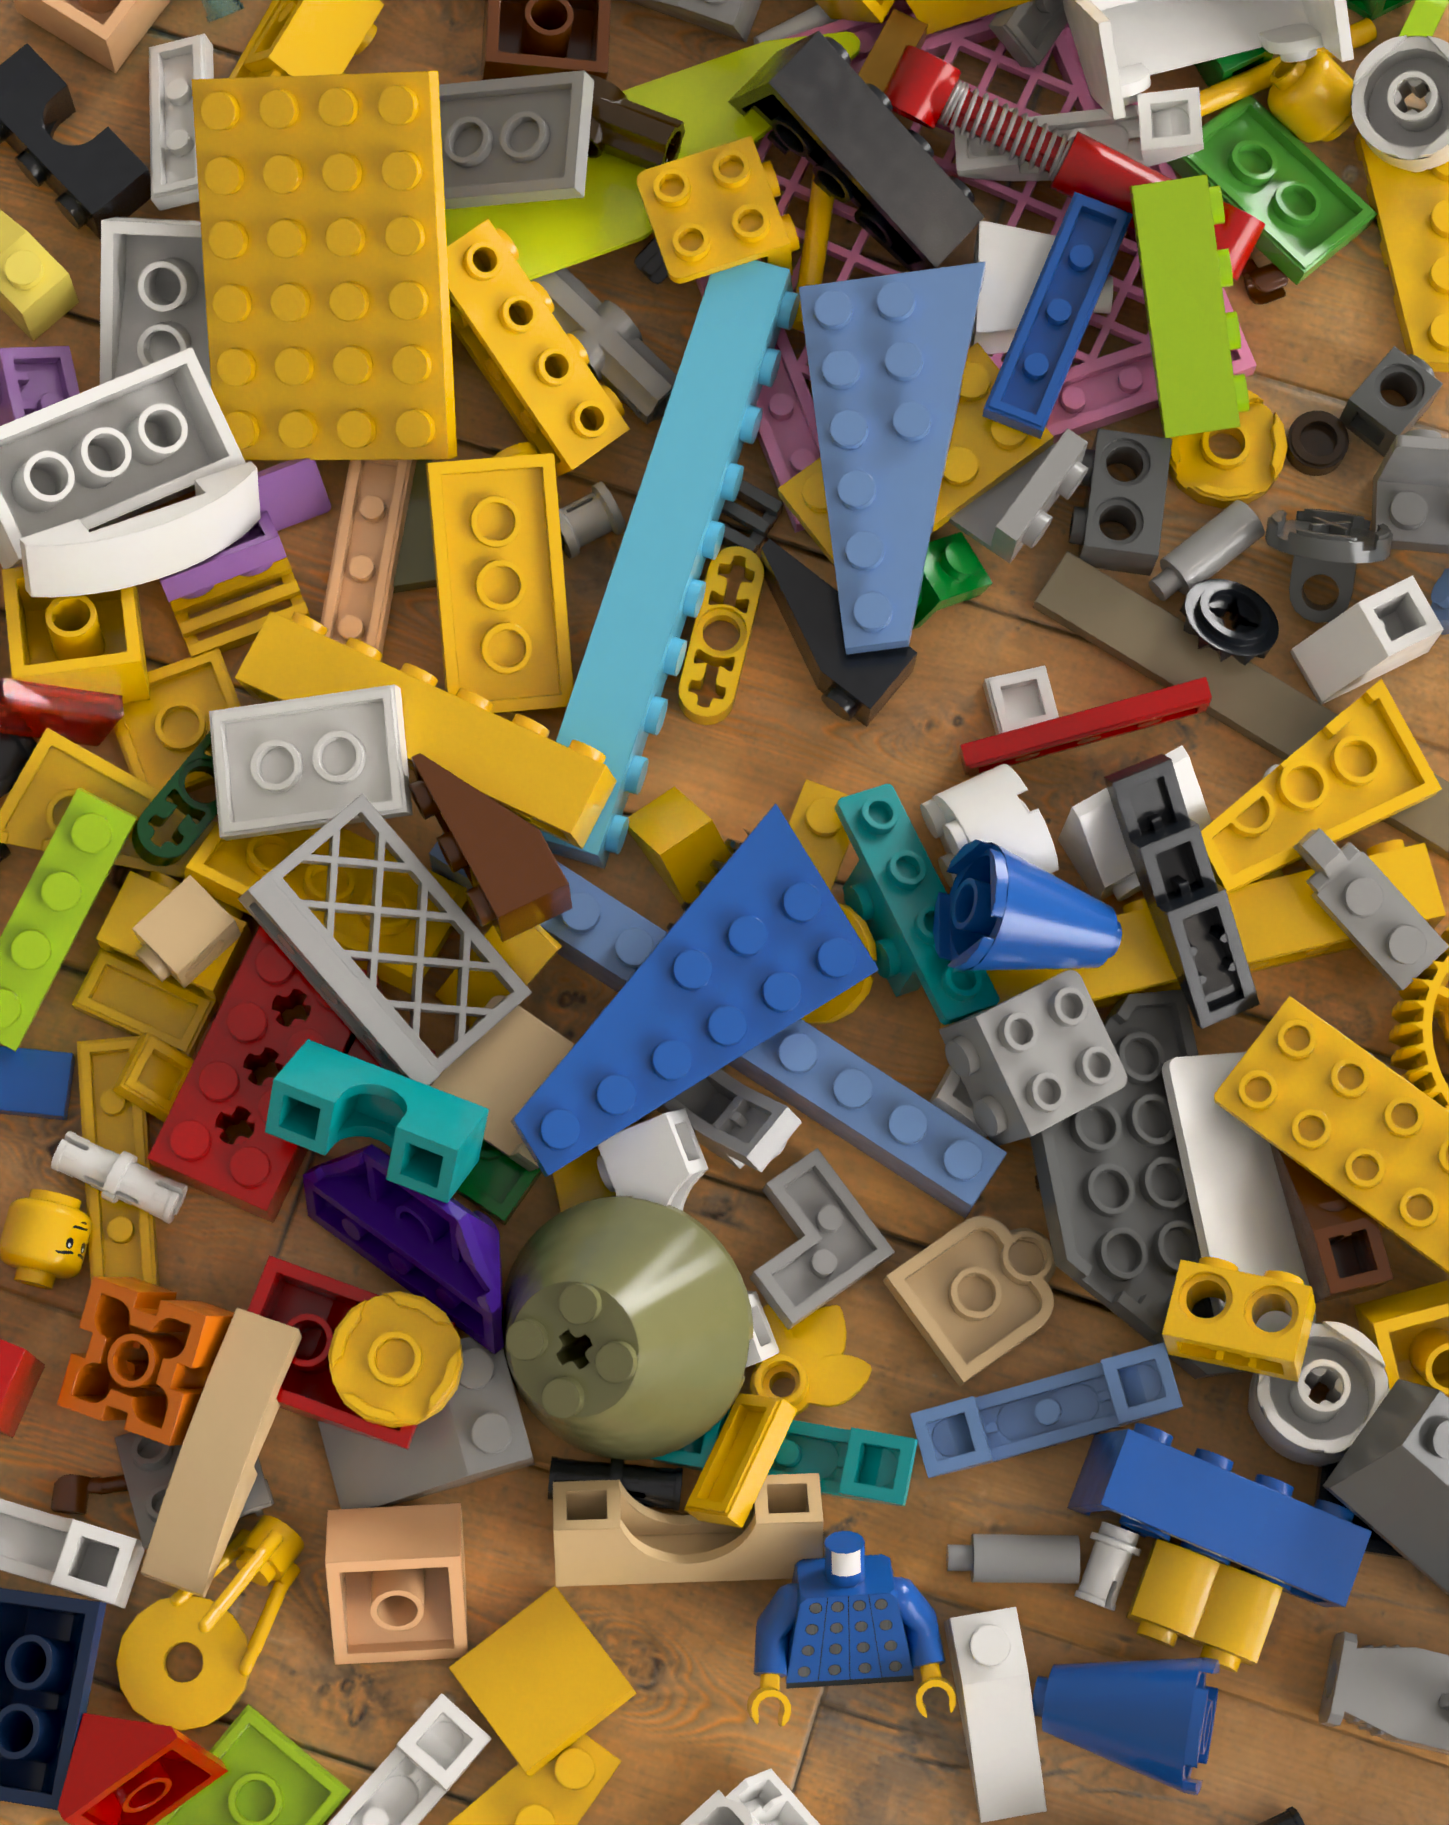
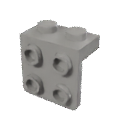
(1018, 506)
(1034, 1058)

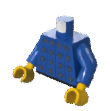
(846, 1626)

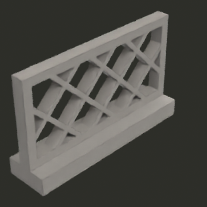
(341, 980)

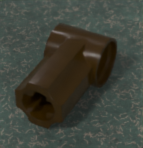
(631, 129)

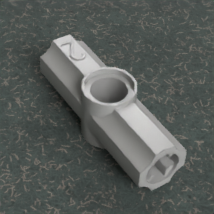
(612, 345)

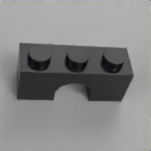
(91, 178)

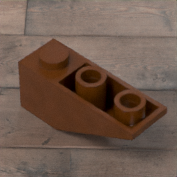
(501, 853)
(1335, 1238)

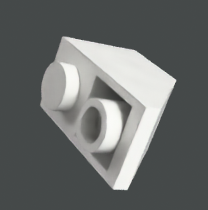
(1368, 640)

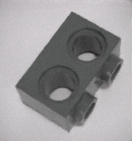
(1132, 503)

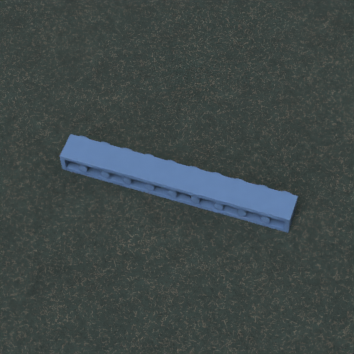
(796, 1063)

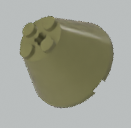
(626, 1327)

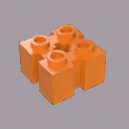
(143, 1357)

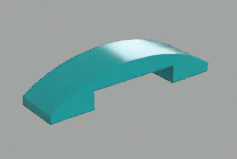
(849, 1462)

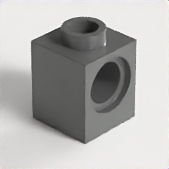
(1374, 418)

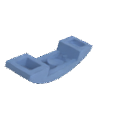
(1047, 1411)

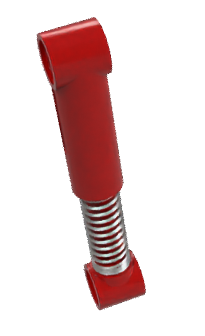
(930, 92)

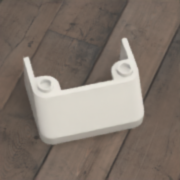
(1133, 39)

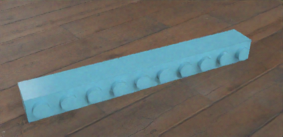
(673, 533)

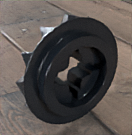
(1250, 614)

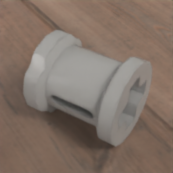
(589, 519)

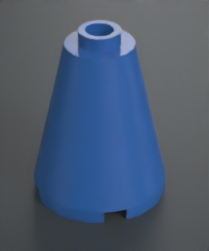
(1018, 916)
(1135, 1713)

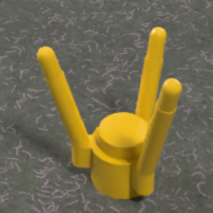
(263, 1556)

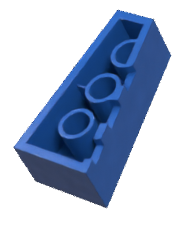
(1221, 1513)

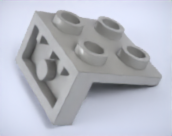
(1414, 492)

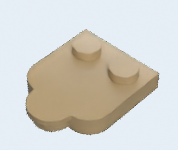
(977, 1292)

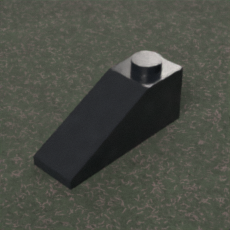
(850, 683)

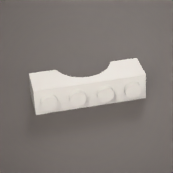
(661, 1165)
(68, 1554)

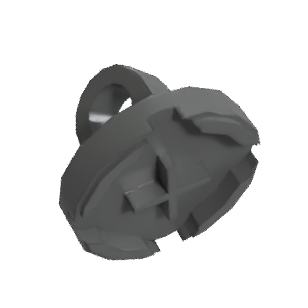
(1326, 545)

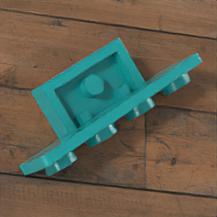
(897, 897)

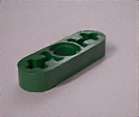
(160, 810)

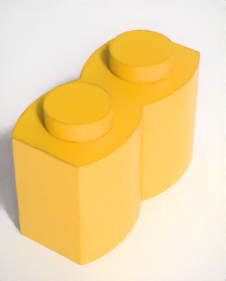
(1203, 1604)

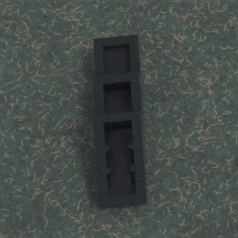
(1181, 891)

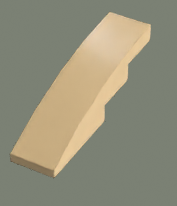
(220, 1453)

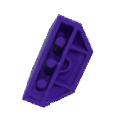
(414, 1239)

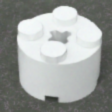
(1378, 105)
(990, 812)
(1323, 1431)

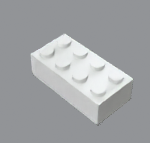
(111, 451)

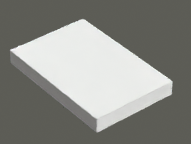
(307, 760)

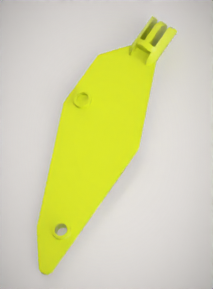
(612, 212)

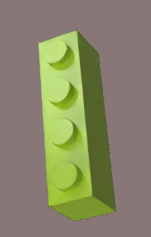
(1186, 305)
(56, 907)

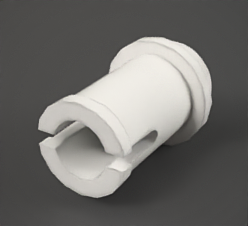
(1107, 1565)

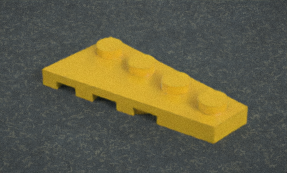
(1415, 248)

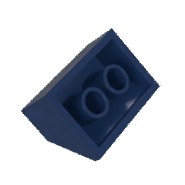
(44, 1689)

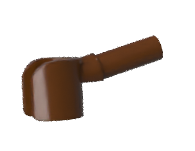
(1264, 283)
(72, 1491)

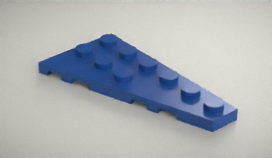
(725, 977)

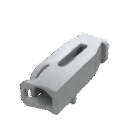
(1388, 1692)

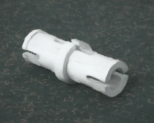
(119, 1177)

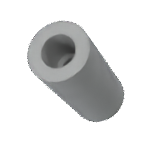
(1207, 550)
(1017, 1558)

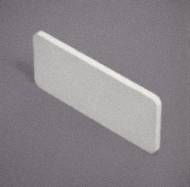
(1230, 1178)

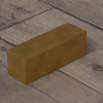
(884, 55)

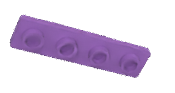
(286, 497)

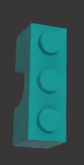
(337, 1096)

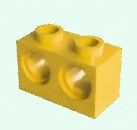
(1232, 1335)

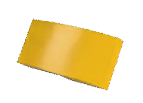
(524, 953)

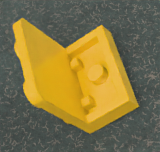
(717, 212)

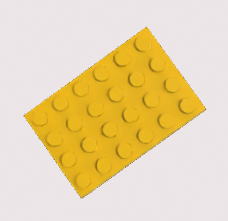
(327, 264)

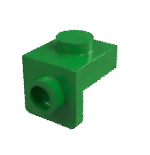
(949, 576)

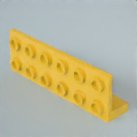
(1348, 1124)

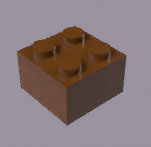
(545, 37)

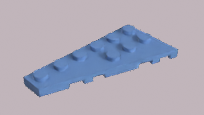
(885, 406)

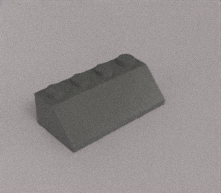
(1400, 1477)

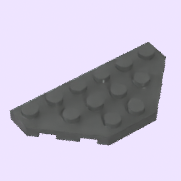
(1118, 1180)

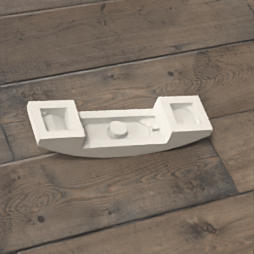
(1152, 133)
(145, 547)
(418, 1769)

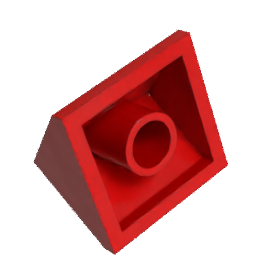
(132, 1772)

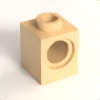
(184, 933)

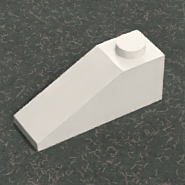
(996, 1713)

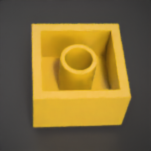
(77, 640)

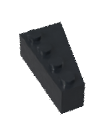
(860, 151)

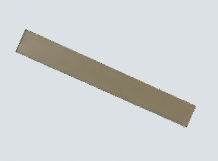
(1241, 694)

